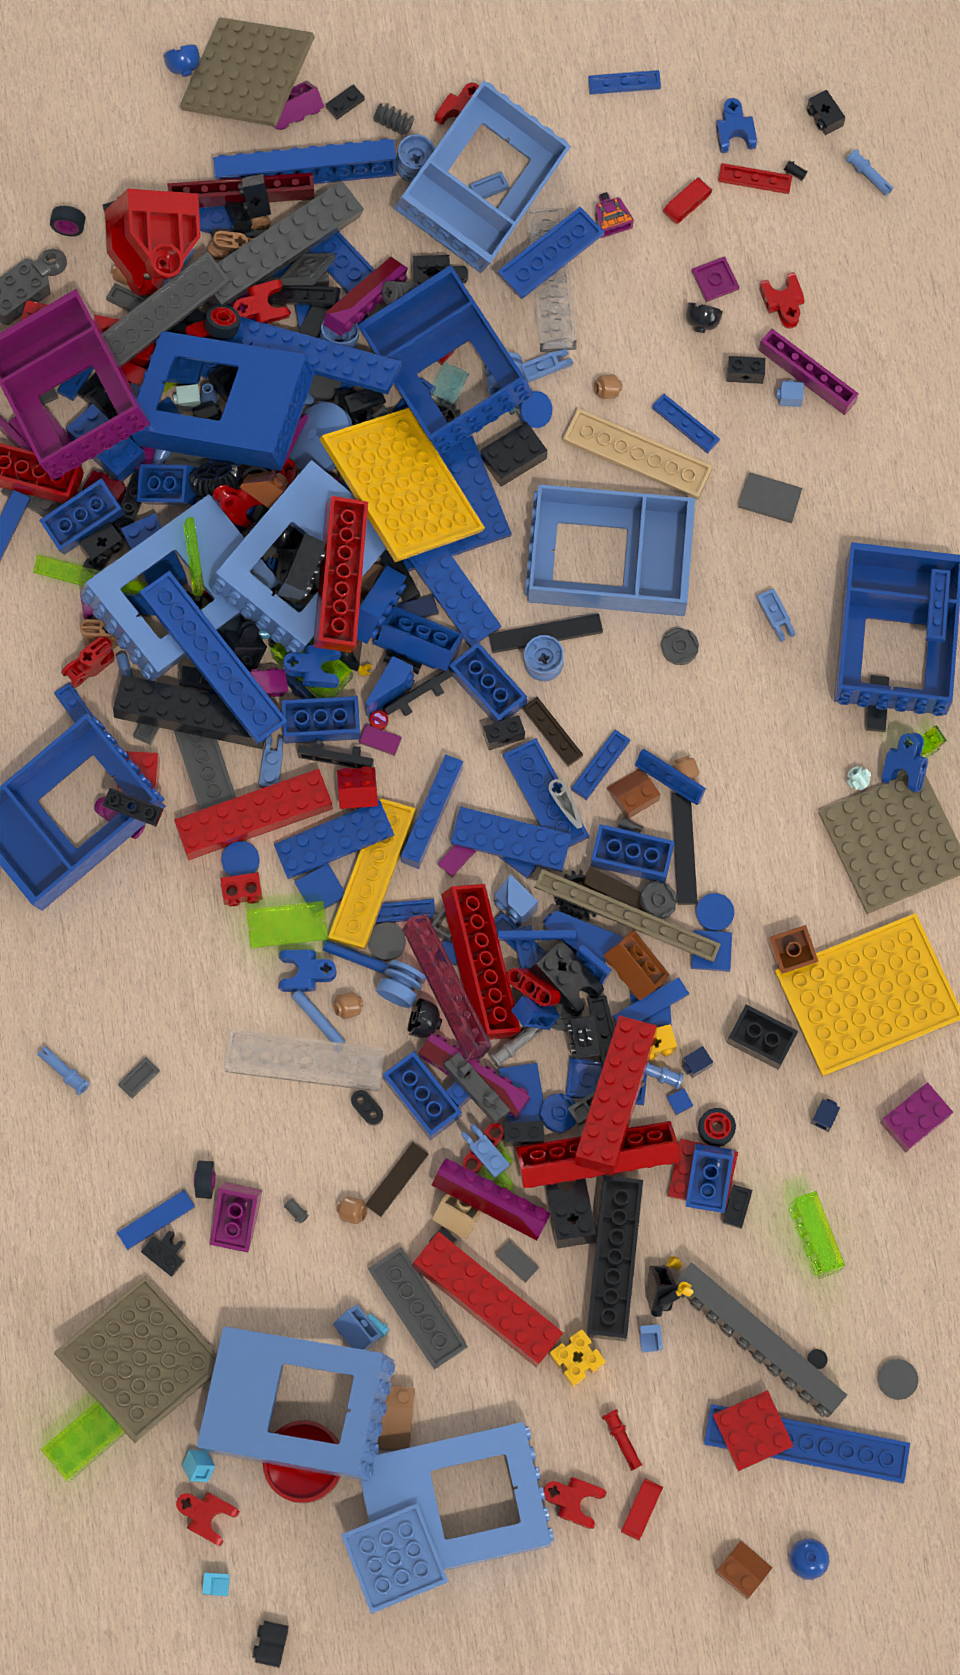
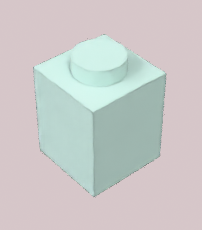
(187, 397)

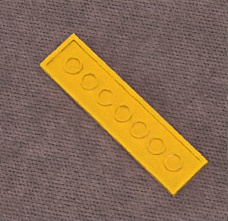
(371, 880)

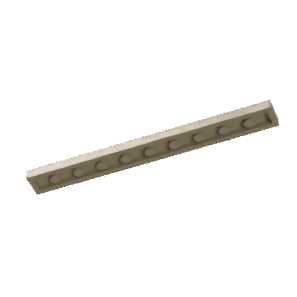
(627, 915)

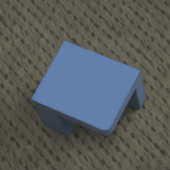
(651, 1338)

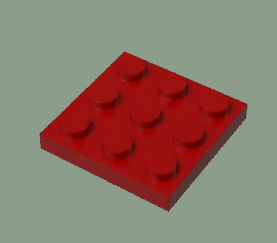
(682, 1170)
(752, 1430)

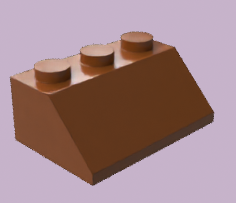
(636, 965)

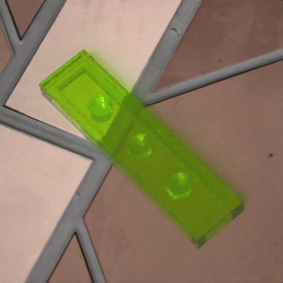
(193, 556)

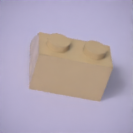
(457, 1216)

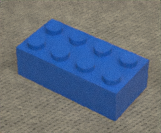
(117, 461)
(82, 516)
(140, 531)
(379, 603)
(420, 638)
(487, 684)
(321, 719)
(632, 853)
(422, 1095)

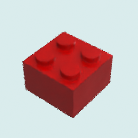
(149, 765)
(357, 787)

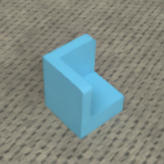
(198, 1465)
(216, 1584)

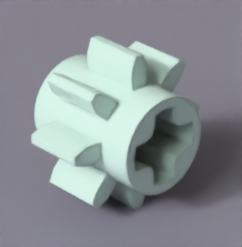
(858, 778)

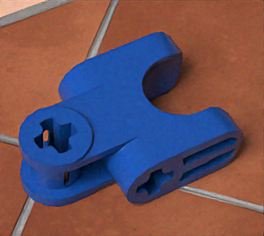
(735, 125)
(309, 666)
(909, 759)
(309, 970)

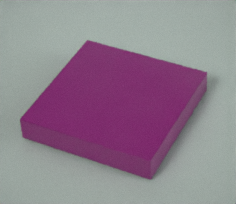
(715, 279)

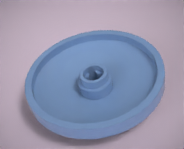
(322, 420)

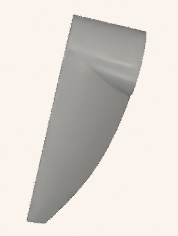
(566, 803)

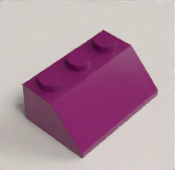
(301, 102)

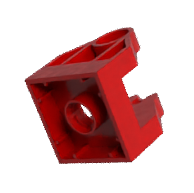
(151, 235)

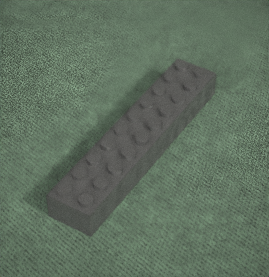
(287, 241)
(761, 1342)

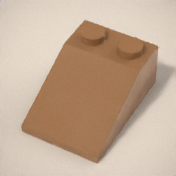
(398, 1419)

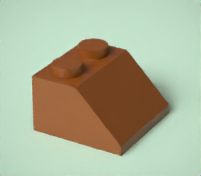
(265, 486)
(634, 793)
(792, 949)
(744, 1570)

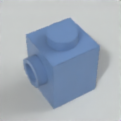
(790, 393)

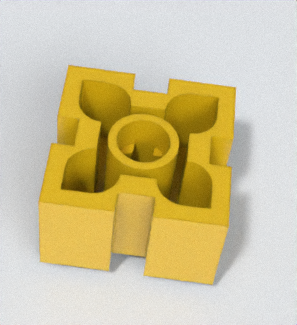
(564, 1357)

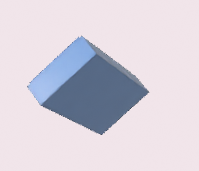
(490, 185)

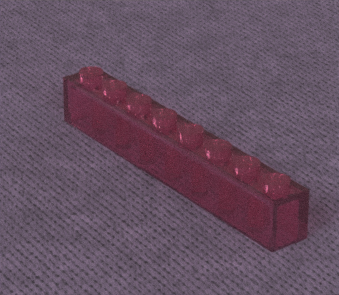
(447, 987)

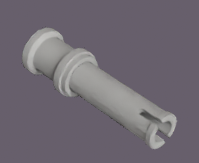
(509, 1049)

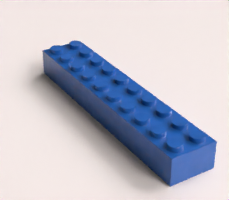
(327, 163)

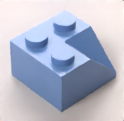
(515, 901)

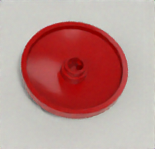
(299, 1484)

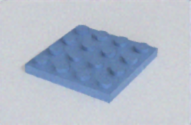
(394, 1558)

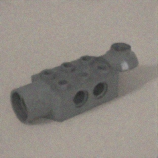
(28, 282)

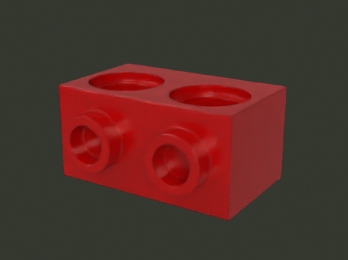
(241, 883)

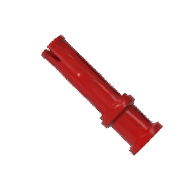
(617, 1430)

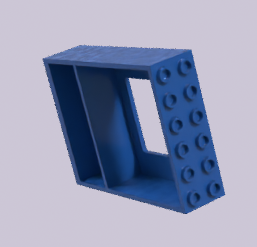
(426, 328)
(258, 412)
(895, 587)
(31, 843)

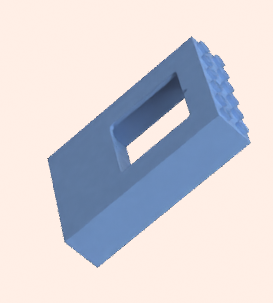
(454, 211)
(304, 509)
(216, 542)
(655, 550)
(246, 1392)
(405, 1479)

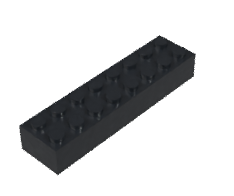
(179, 710)
(614, 1258)

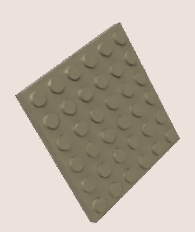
(247, 71)
(893, 842)
(139, 1359)

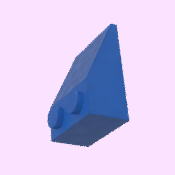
(391, 685)
(710, 1178)

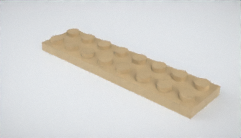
(638, 453)

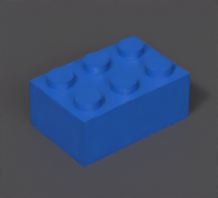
(165, 485)

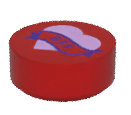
(379, 720)

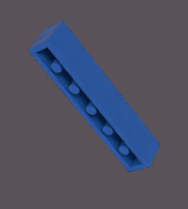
(432, 811)

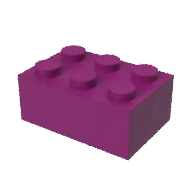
(916, 1117)

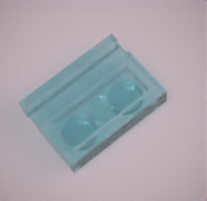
(449, 383)

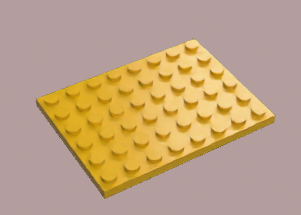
(404, 481)
(870, 995)

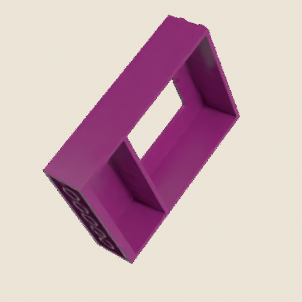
(46, 353)

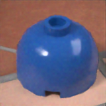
(182, 60)
(809, 1559)

